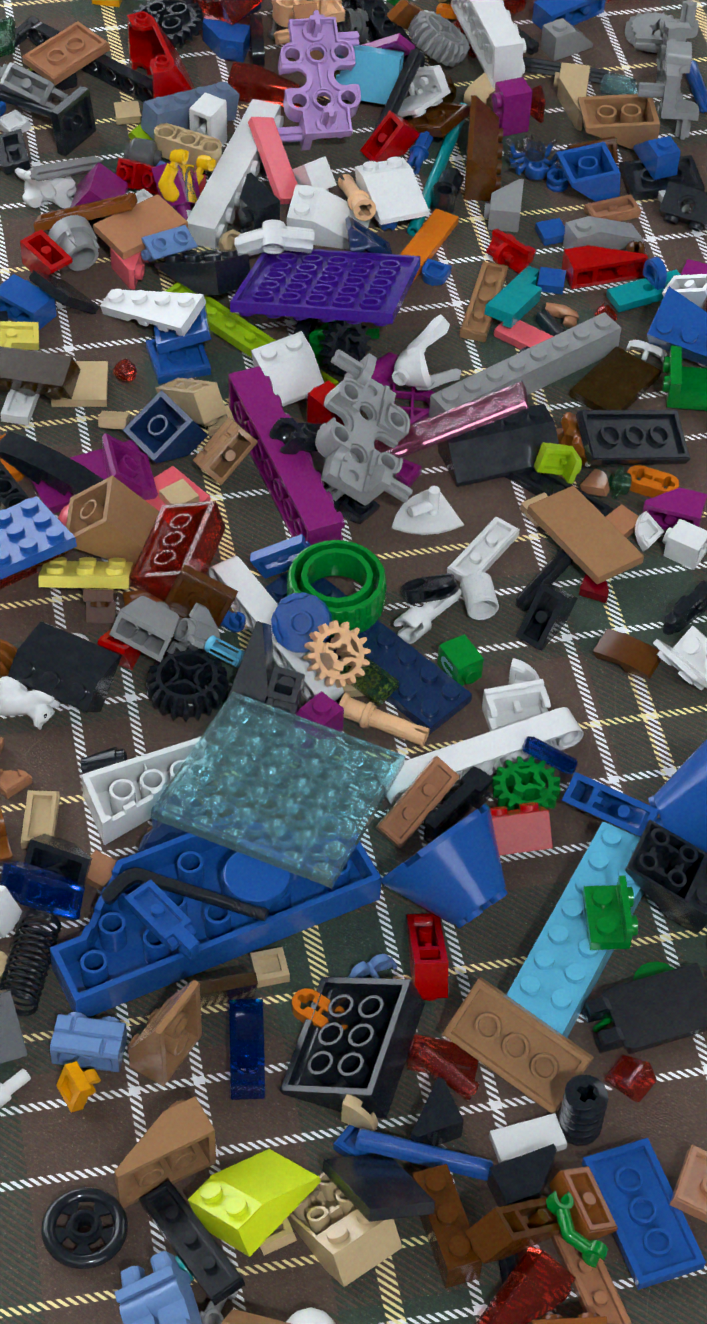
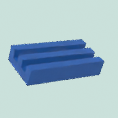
(280, 554)

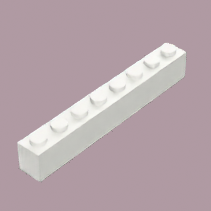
(223, 190)

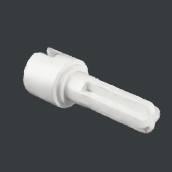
(417, 620)

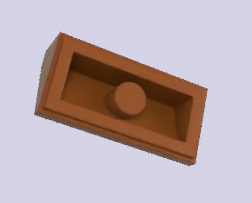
(589, 1211)

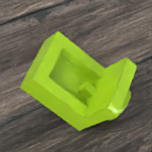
(558, 460)

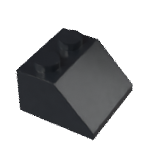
(256, 205)

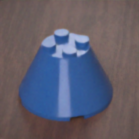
(684, 800)
(454, 871)

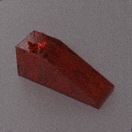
(259, 83)
(529, 1291)

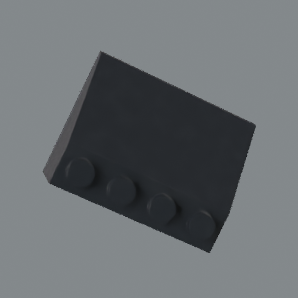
(364, 1057)

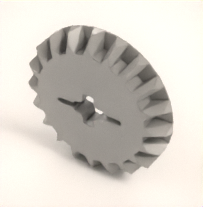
(644, 25)

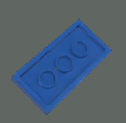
(650, 1230)

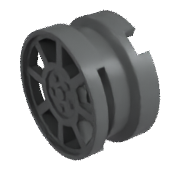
(355, 21)

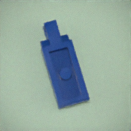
(163, 918)

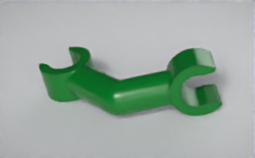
(591, 1250)

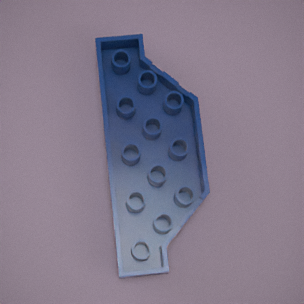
(124, 960)

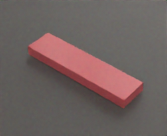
(273, 157)

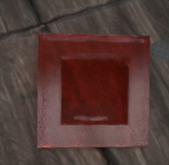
(538, 104)
(631, 1077)

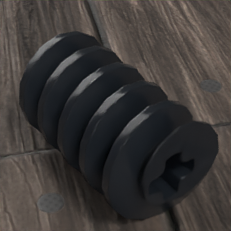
(583, 1109)

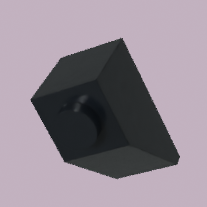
(546, 615)
(521, 1177)

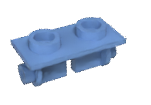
(167, 243)

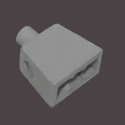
(146, 626)

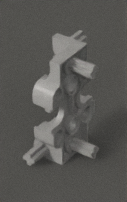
(672, 61)
(385, 423)

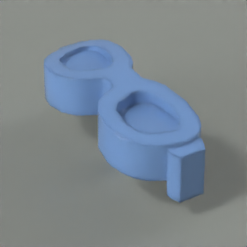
(376, 964)

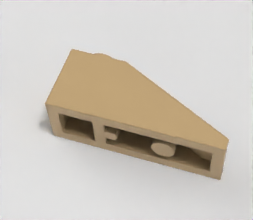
(571, 84)
(196, 398)

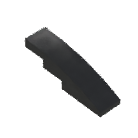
(46, 464)

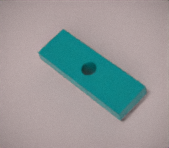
(636, 293)

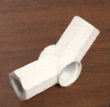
(275, 238)

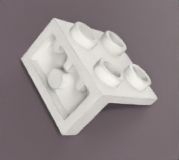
(688, 657)

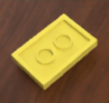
(86, 573)

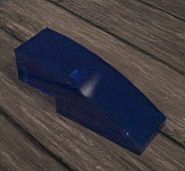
(43, 889)
(247, 1049)

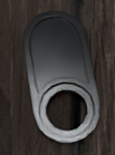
(429, 588)

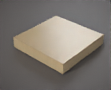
(90, 388)

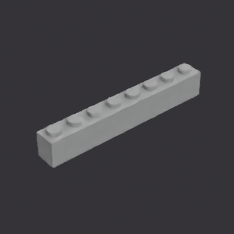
(536, 365)

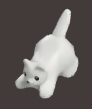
(54, 190)
(17, 700)

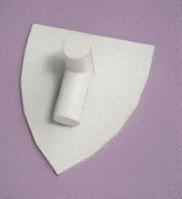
(427, 514)

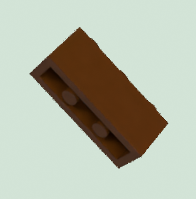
(447, 1228)

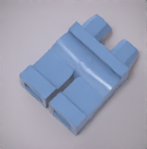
(159, 1297)

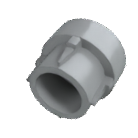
(77, 240)

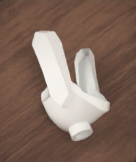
(411, 365)

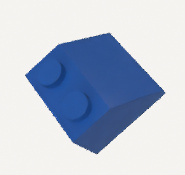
(591, 171)

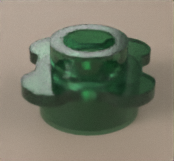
(619, 482)

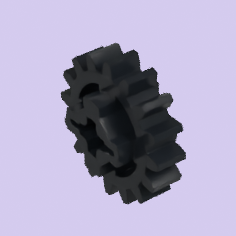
(351, 342)

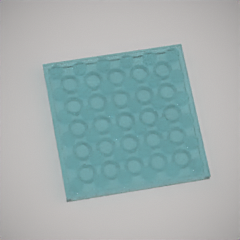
(279, 789)

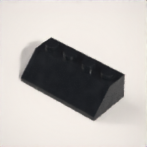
(499, 446)

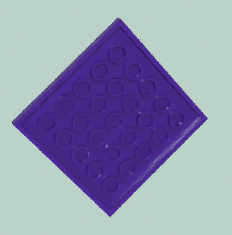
(327, 286)

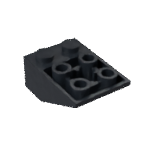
(209, 271)
(671, 875)

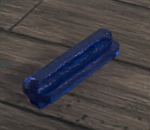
(550, 754)

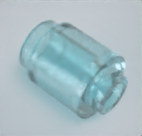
(618, 85)

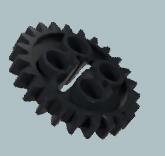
(176, 18)

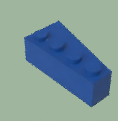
(680, 324)

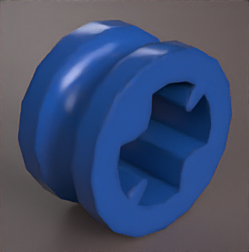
(556, 180)

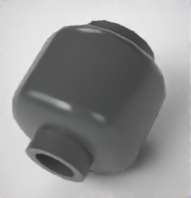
(143, 151)

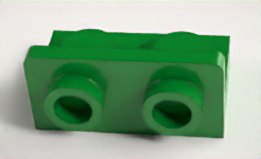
(609, 915)

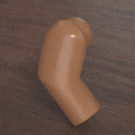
(562, 311)

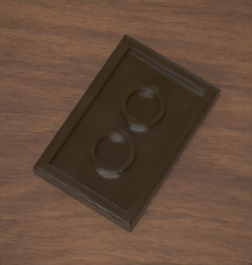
(615, 382)

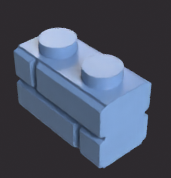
(89, 1042)

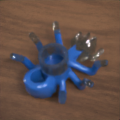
(532, 157)

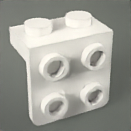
(425, 91)

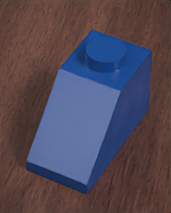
(227, 40)
(659, 156)

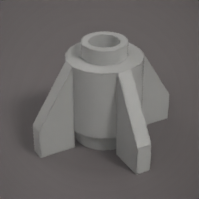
(194, 630)

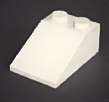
(392, 189)
(323, 213)

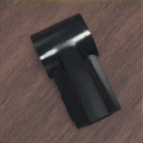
(446, 190)

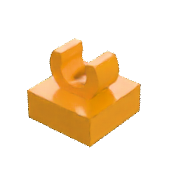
(76, 1085)

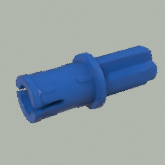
(419, 151)

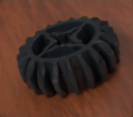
(187, 675)

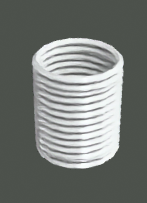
(479, 595)

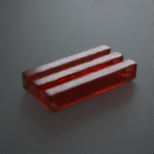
(448, 1050)

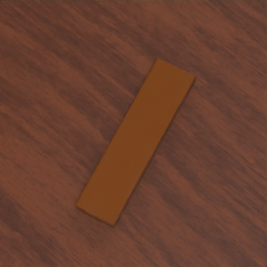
(88, 210)

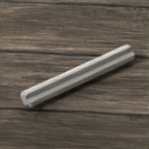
(63, 168)

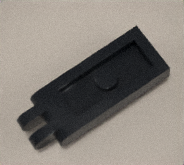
(686, 610)

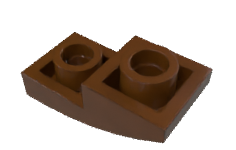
(632, 654)

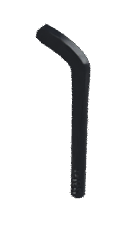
(141, 876)

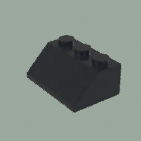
(65, 667)

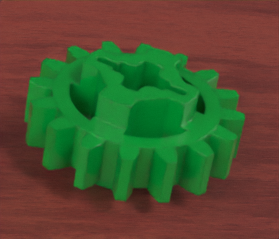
(526, 784)

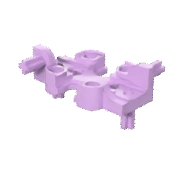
(314, 119)

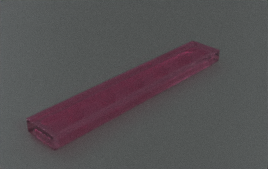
(459, 420)

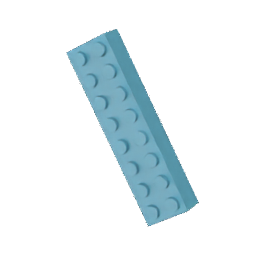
(561, 965)

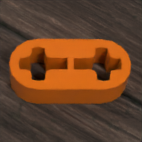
(651, 481)
(318, 1019)

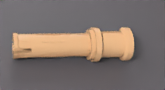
(358, 199)
(369, 716)

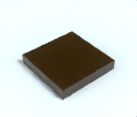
(228, 988)

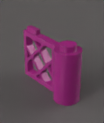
(383, 375)

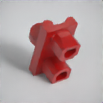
(509, 251)

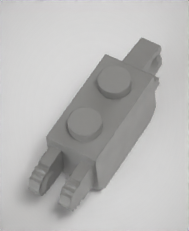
(28, 85)

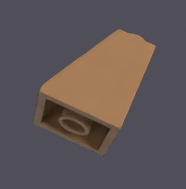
(110, 520)

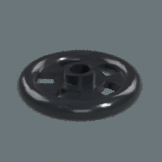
(68, 1204)

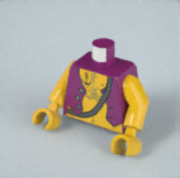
(180, 181)

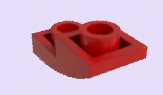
(137, 175)

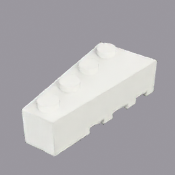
(126, 791)

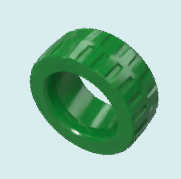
(348, 561)

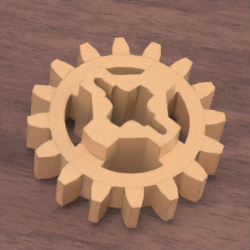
(325, 661)

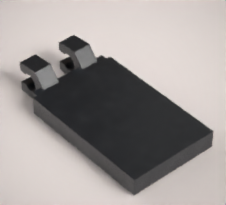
(651, 1010)

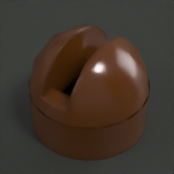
(636, 246)

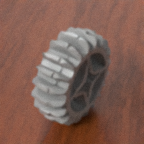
(438, 38)

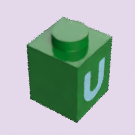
(460, 660)

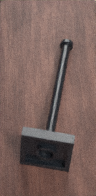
(71, 119)

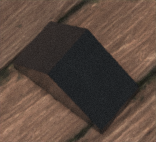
(439, 1119)

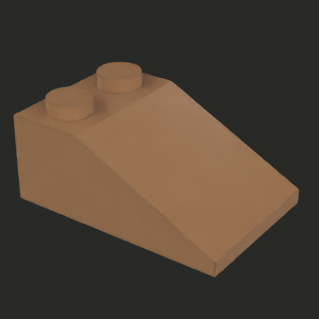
(622, 116)
(168, 1035)
(171, 1150)

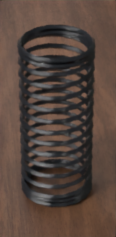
(20, 991)

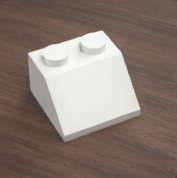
(290, 367)

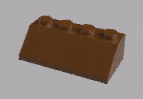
(483, 152)

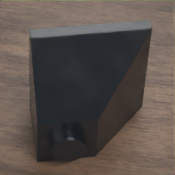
(59, 857)

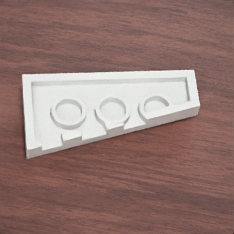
(162, 308)

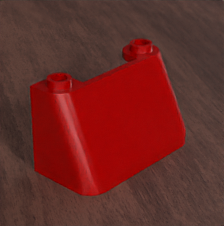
(155, 53)

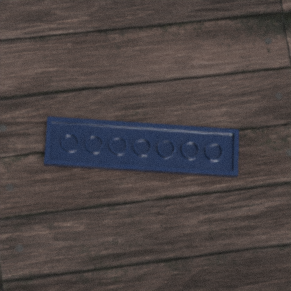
(424, 692)

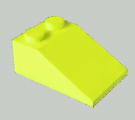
(251, 1199)

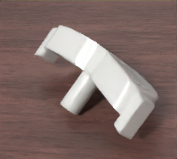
(646, 348)

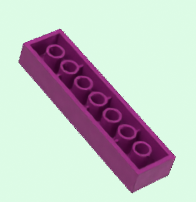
(288, 477)

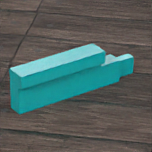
(515, 298)

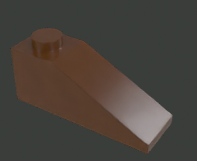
(512, 1229)

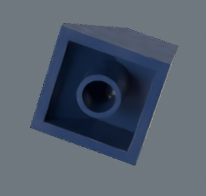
(164, 430)

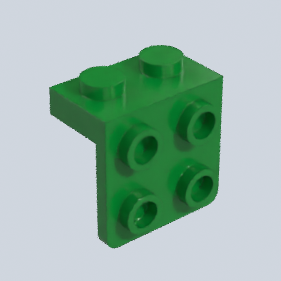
(684, 385)

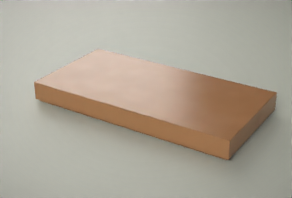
(585, 534)
(516, 1045)

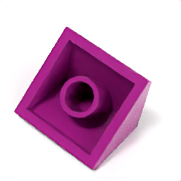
(99, 185)
(129, 467)

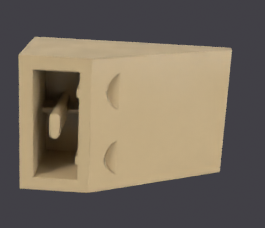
(340, 1233)

